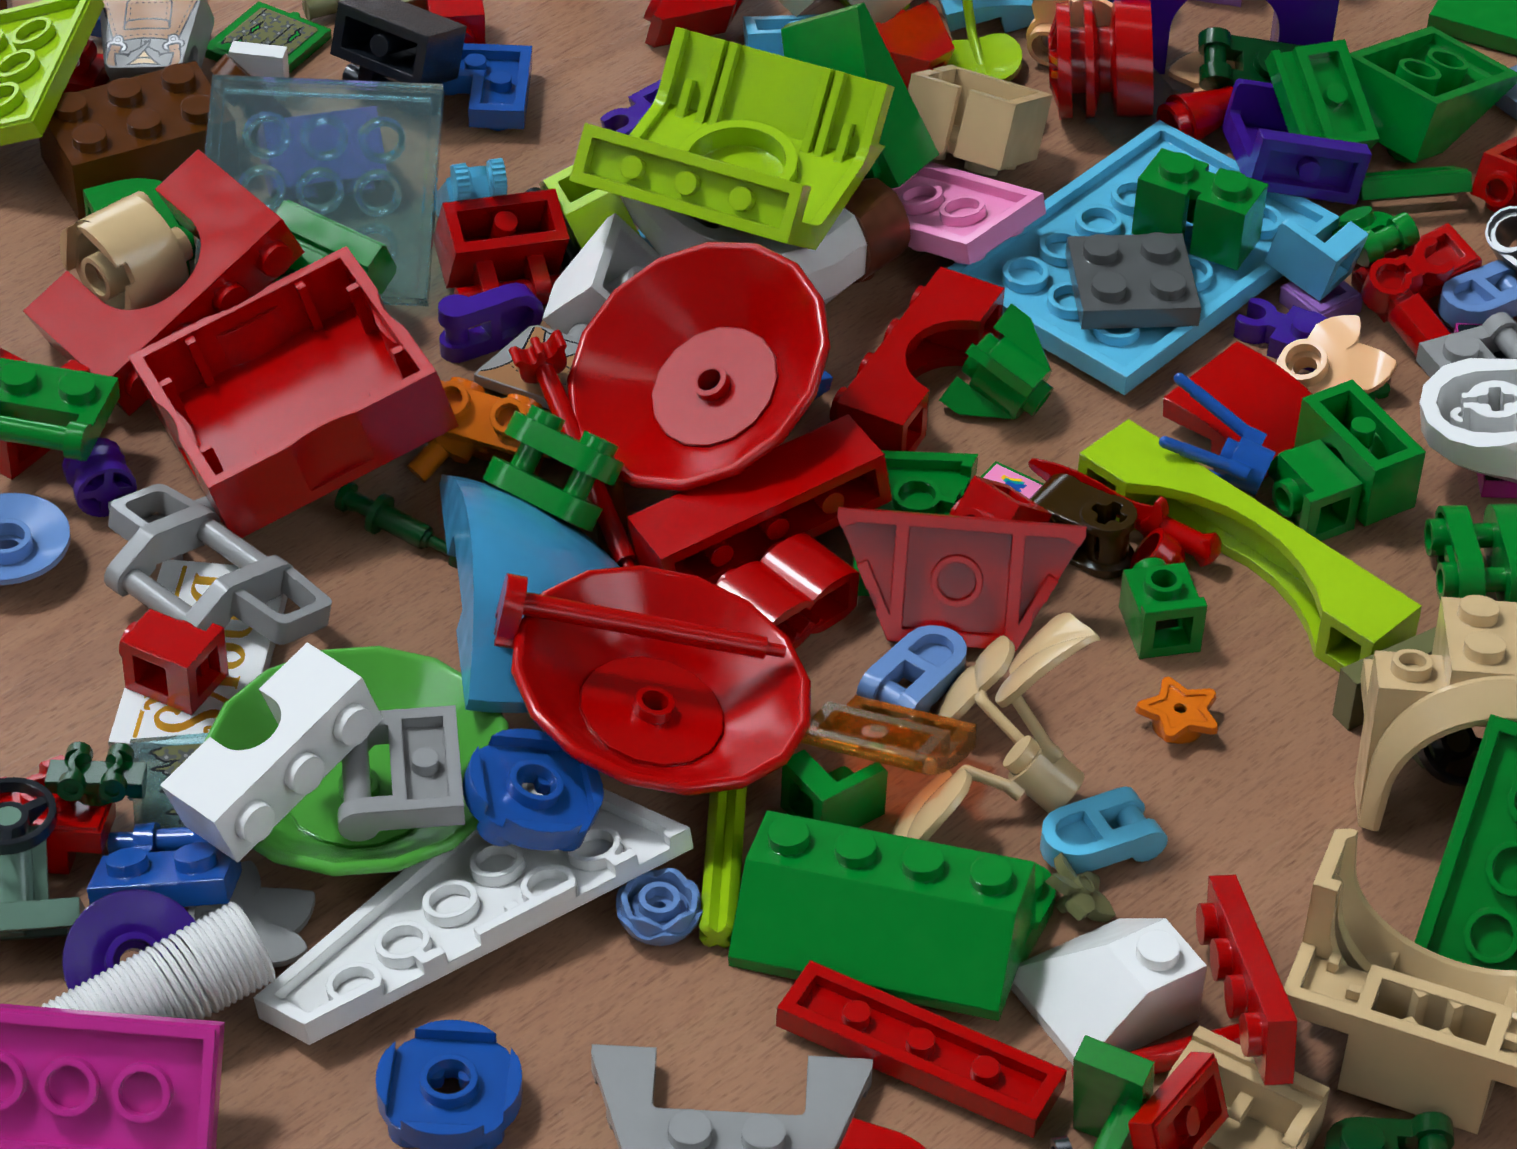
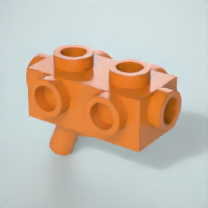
(480, 429)

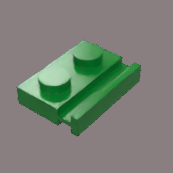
(1322, 93)

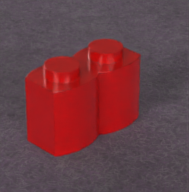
(797, 586)

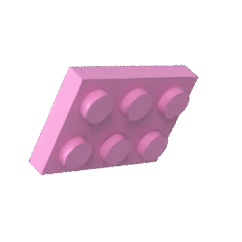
(964, 212)

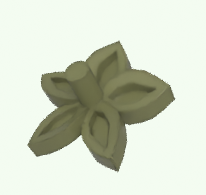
(1079, 893)

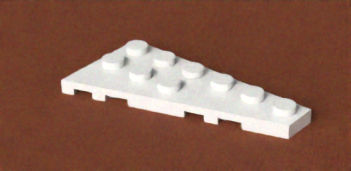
(458, 911)

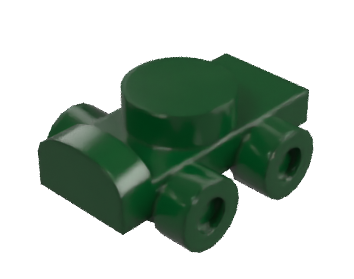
(97, 781)

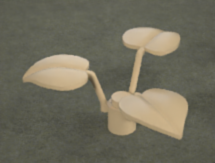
(1034, 764)

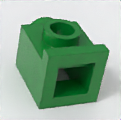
(1315, 490)
(1157, 593)

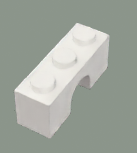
(243, 794)

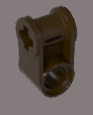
(1084, 505)

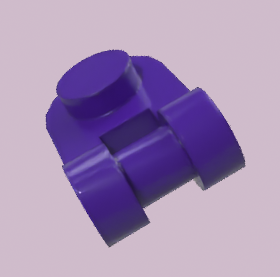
(500, 311)

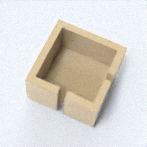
(980, 117)

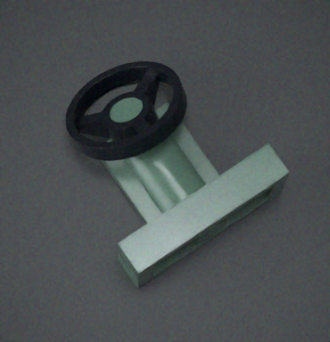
(24, 876)

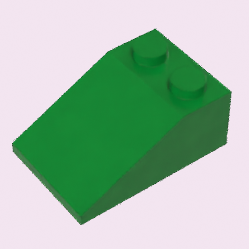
(852, 44)
(1427, 90)

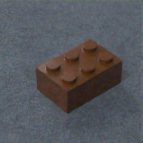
(126, 130)

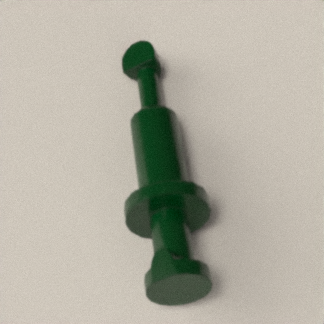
(383, 515)

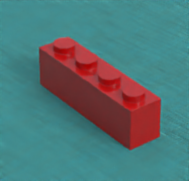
(776, 497)

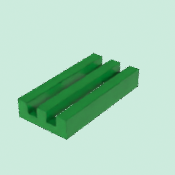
(1415, 182)

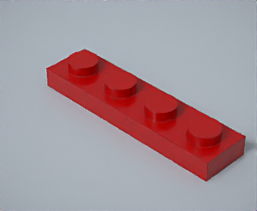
(1249, 978)
(922, 1048)

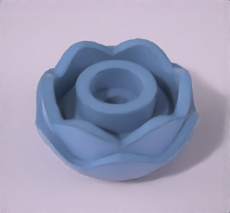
(659, 907)

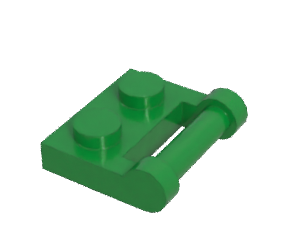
(54, 406)

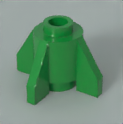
(1004, 373)

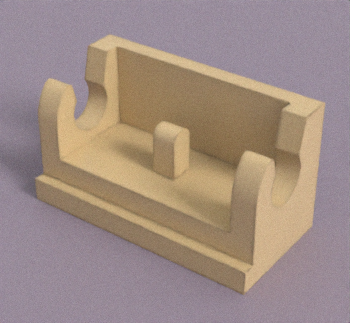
(1260, 1114)

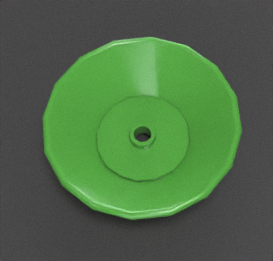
(309, 832)

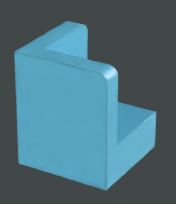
(1311, 262)

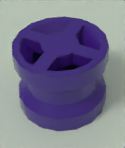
(99, 478)

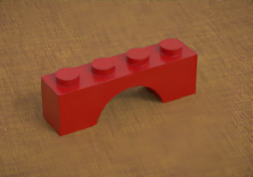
(930, 335)

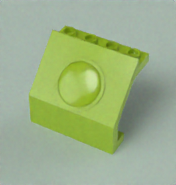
(744, 141)

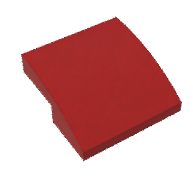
(1251, 389)

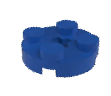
(528, 820)
(458, 1120)

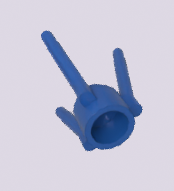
(1240, 462)

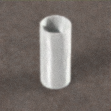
(212, 968)

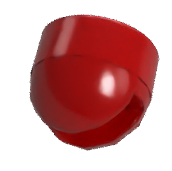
(1161, 545)

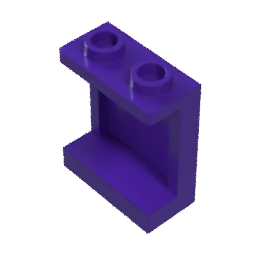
(1287, 160)

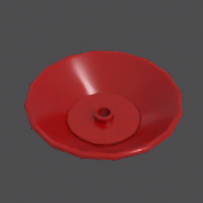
(676, 332)
(656, 707)

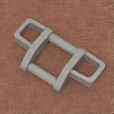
(230, 595)

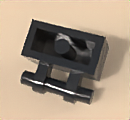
(396, 42)

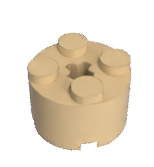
(127, 253)

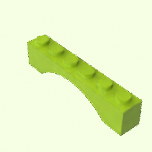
(1335, 599)

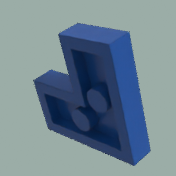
(497, 84)

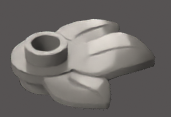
(274, 913)

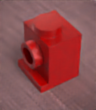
(173, 660)

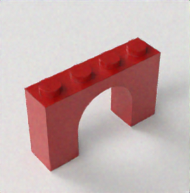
(239, 256)

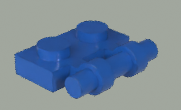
(165, 862)

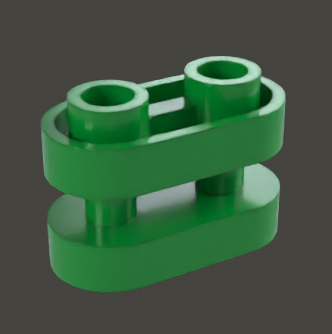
(590, 458)
(1457, 550)

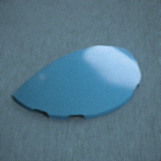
(496, 536)

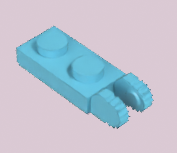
(473, 182)

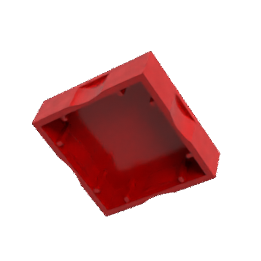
(293, 392)

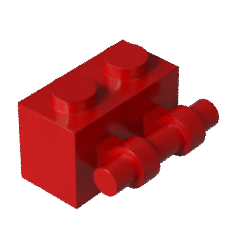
(502, 241)

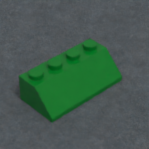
(885, 910)

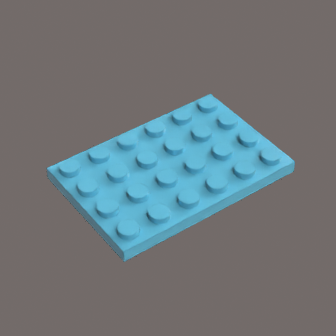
(1103, 202)

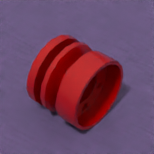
(1103, 59)

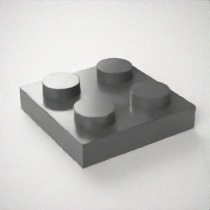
(1132, 281)

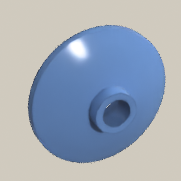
(31, 537)

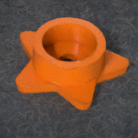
(1177, 726)

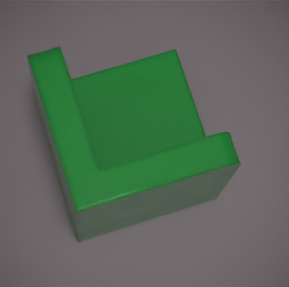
(833, 796)

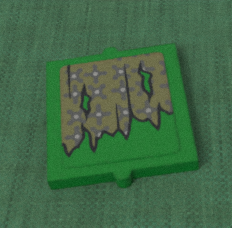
(272, 27)

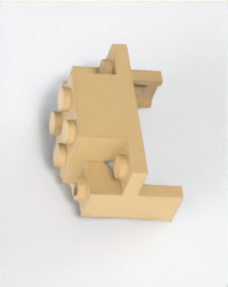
(1424, 696)
(1417, 1022)

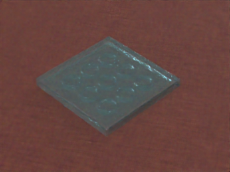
(343, 151)

